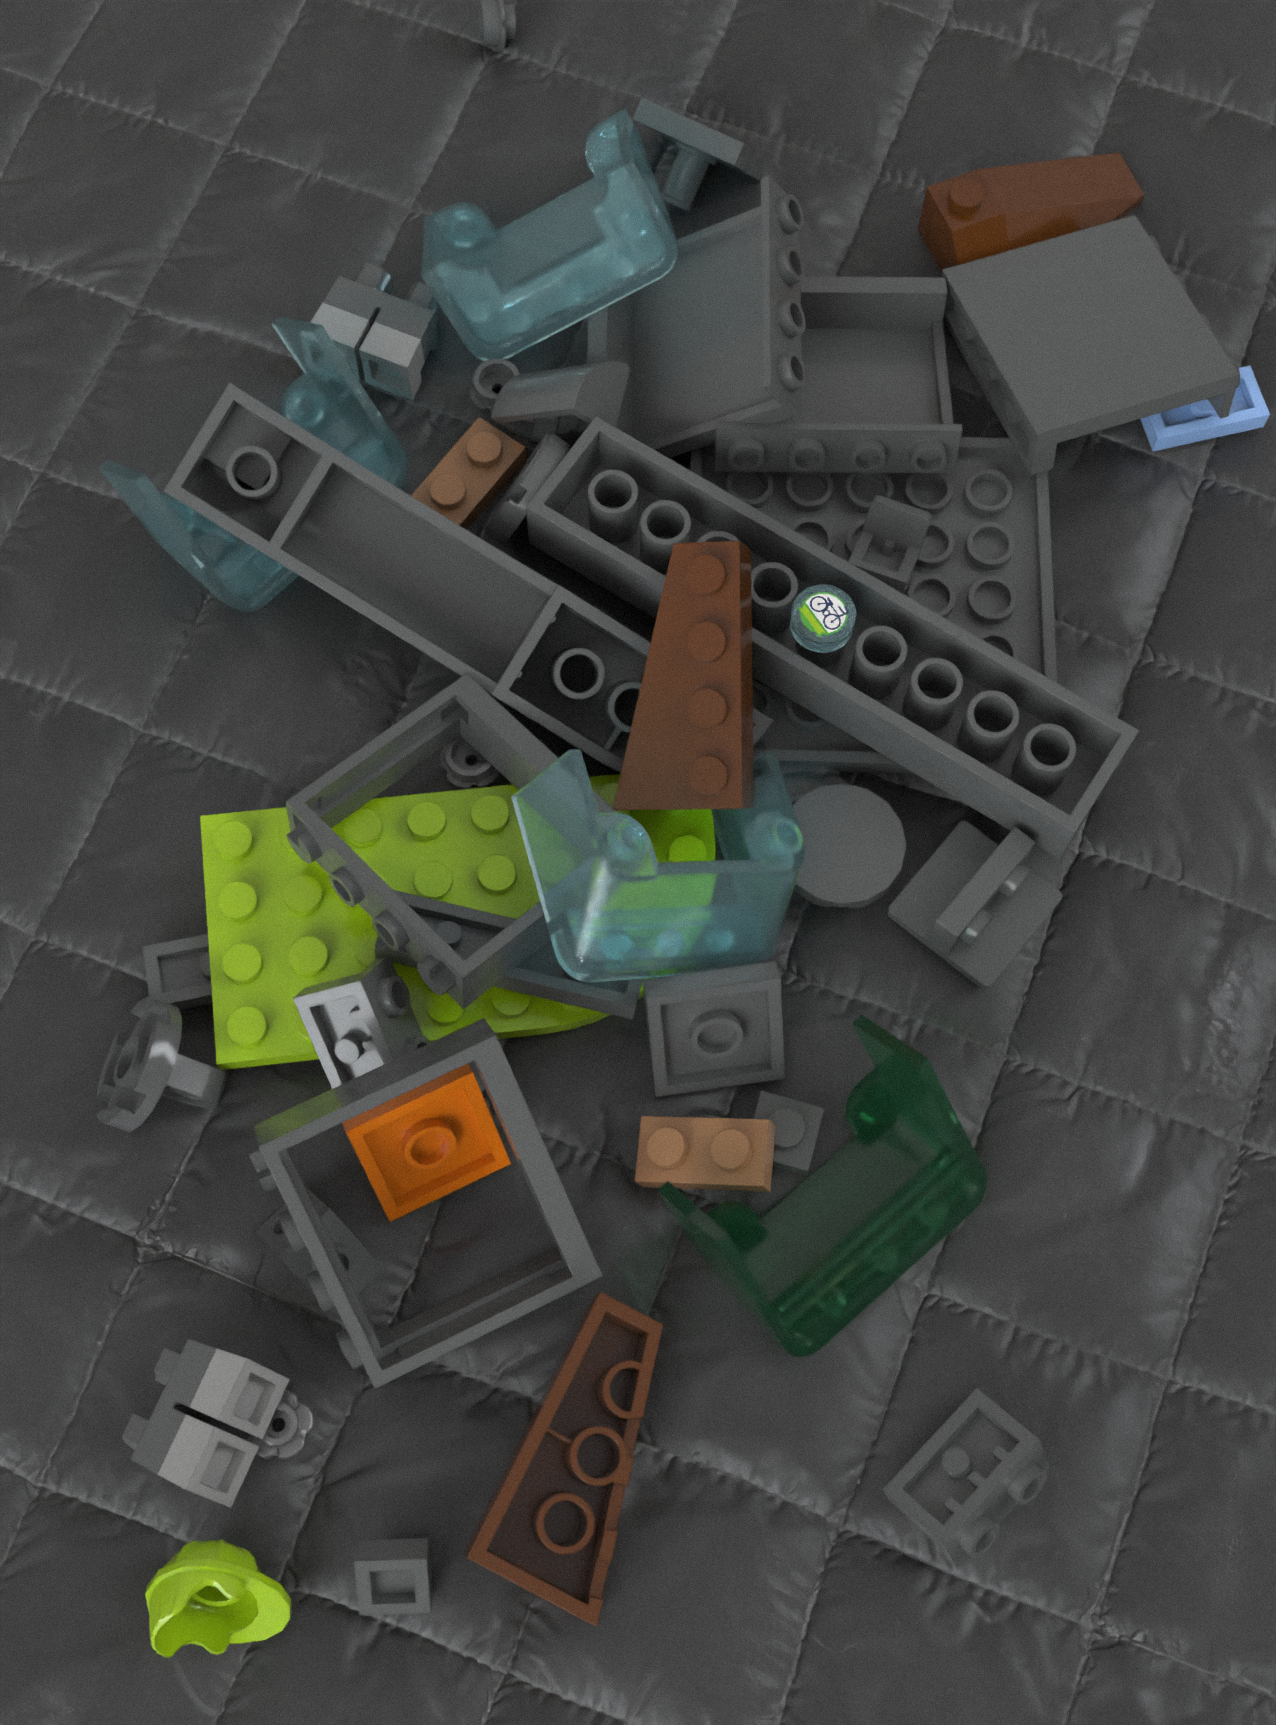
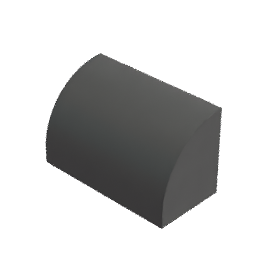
(561, 399)

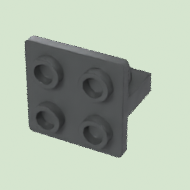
(976, 902)

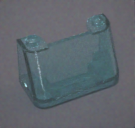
(558, 260)

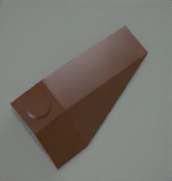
(1023, 205)

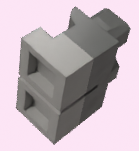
(379, 332)
(177, 1434)

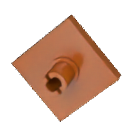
(427, 1142)

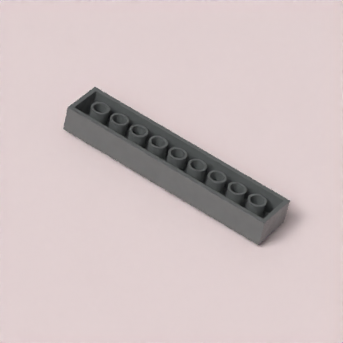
(899, 684)

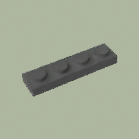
(537, 976)

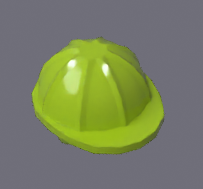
(213, 1598)

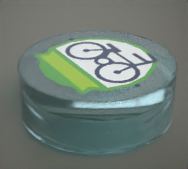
(822, 618)

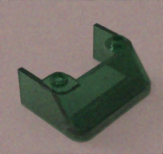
(855, 1217)

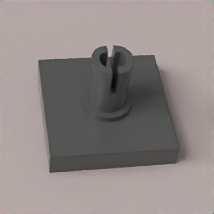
(697, 149)
(715, 1028)

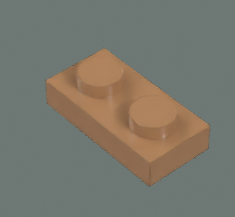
(472, 473)
(706, 1153)

